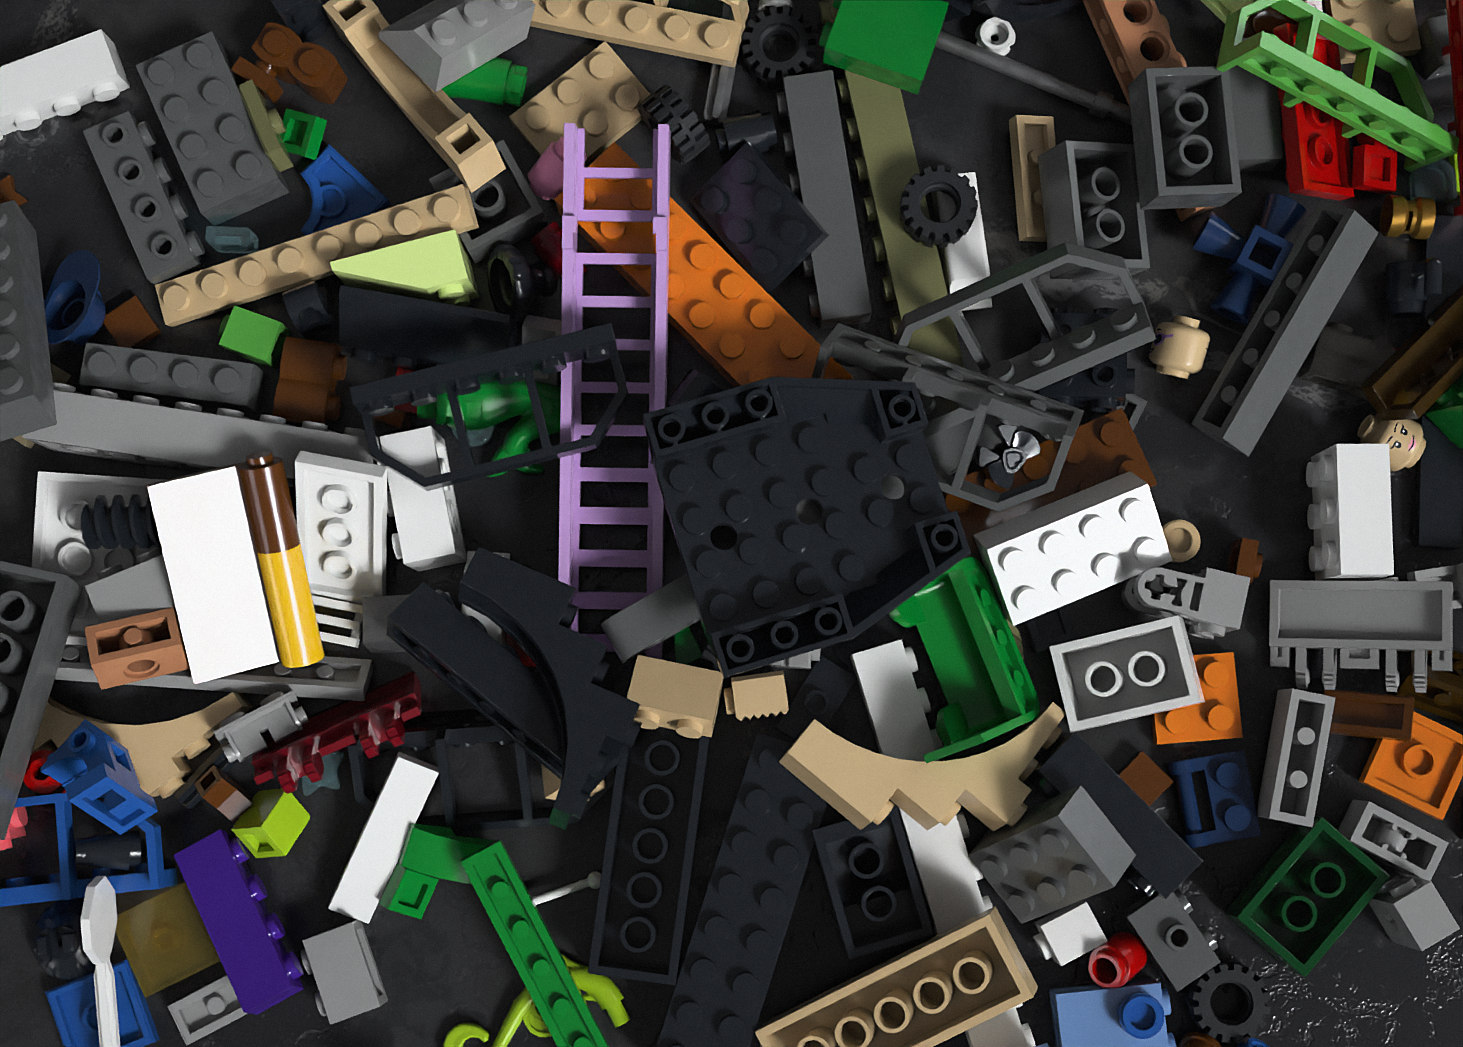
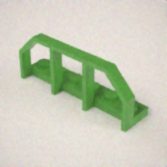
(1330, 90)

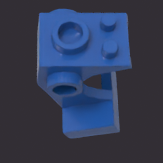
(95, 764)

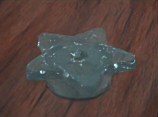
(329, 776)

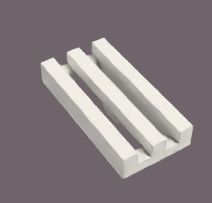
(355, 625)

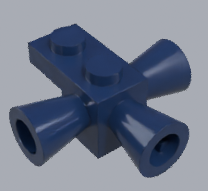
(1253, 257)

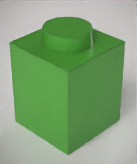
(253, 336)

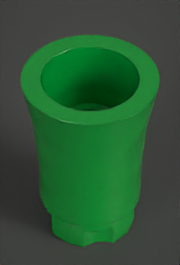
(492, 82)

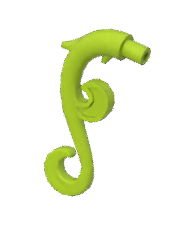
(598, 989)

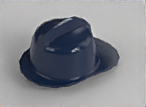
(73, 301)

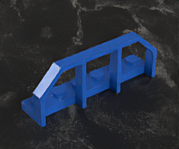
(65, 884)

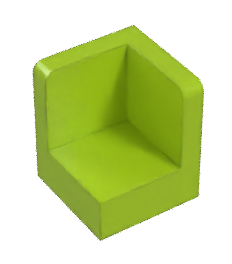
(271, 823)

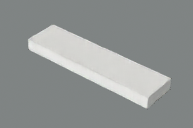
(383, 837)

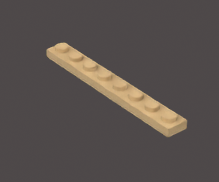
(310, 256)

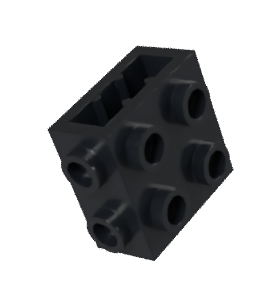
(1098, 386)

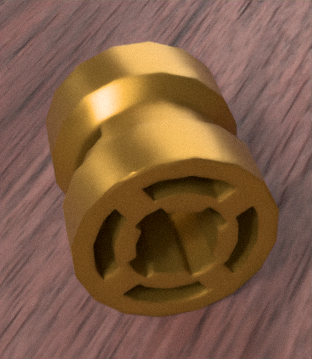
(1407, 217)

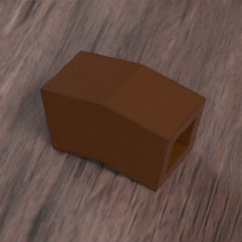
(223, 793)

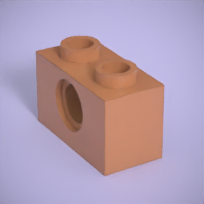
(136, 648)

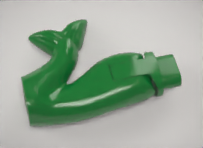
(496, 404)

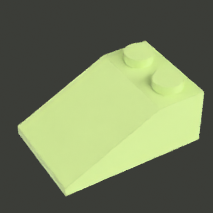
(423, 268)

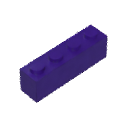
(239, 921)

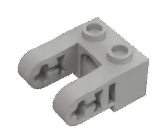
(1206, 601)

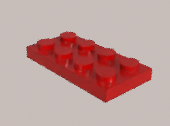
(1313, 141)

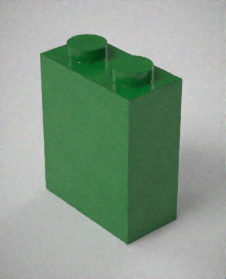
(884, 39)

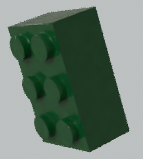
(1307, 895)

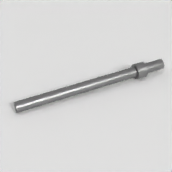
(1099, 102)

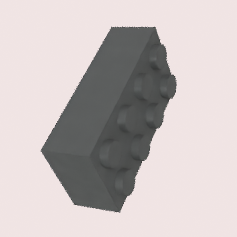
(210, 129)

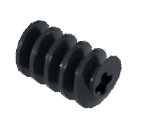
(118, 524)

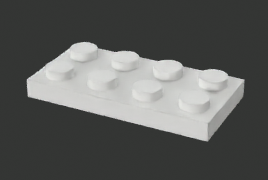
(342, 525)

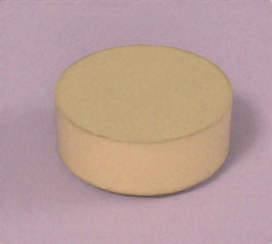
(1182, 540)

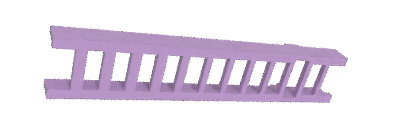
(571, 428)

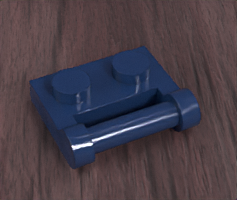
(1227, 798)

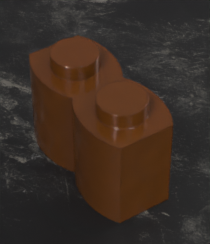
(300, 63)
(309, 381)

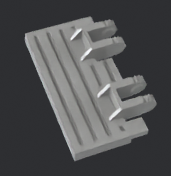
(1361, 622)

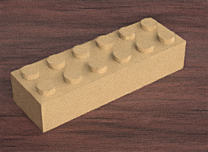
(915, 996)

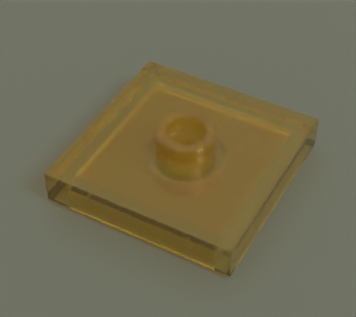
(165, 940)

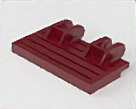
(337, 727)

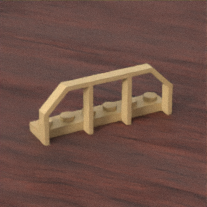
(648, 26)

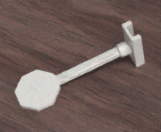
(98, 932)

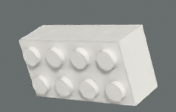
(1073, 547)

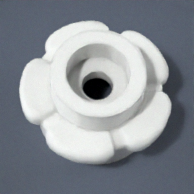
(996, 27)

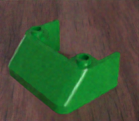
(971, 657)

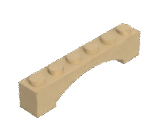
(441, 122)

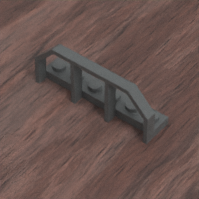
(1046, 361)
(969, 391)

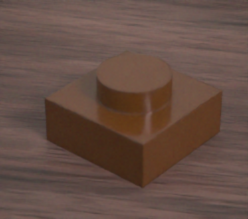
(261, 75)
(1245, 559)

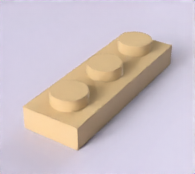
(1028, 140)

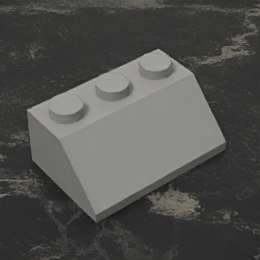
(457, 36)

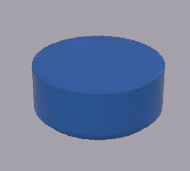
(1140, 1015)

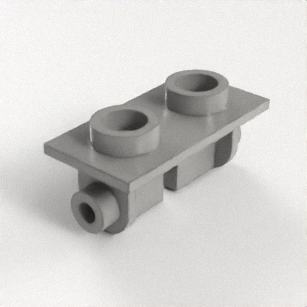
(245, 731)

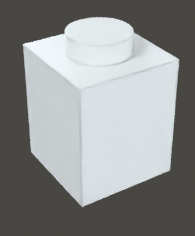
(1068, 933)

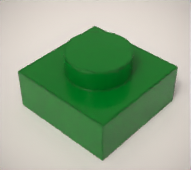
(302, 133)
(408, 892)

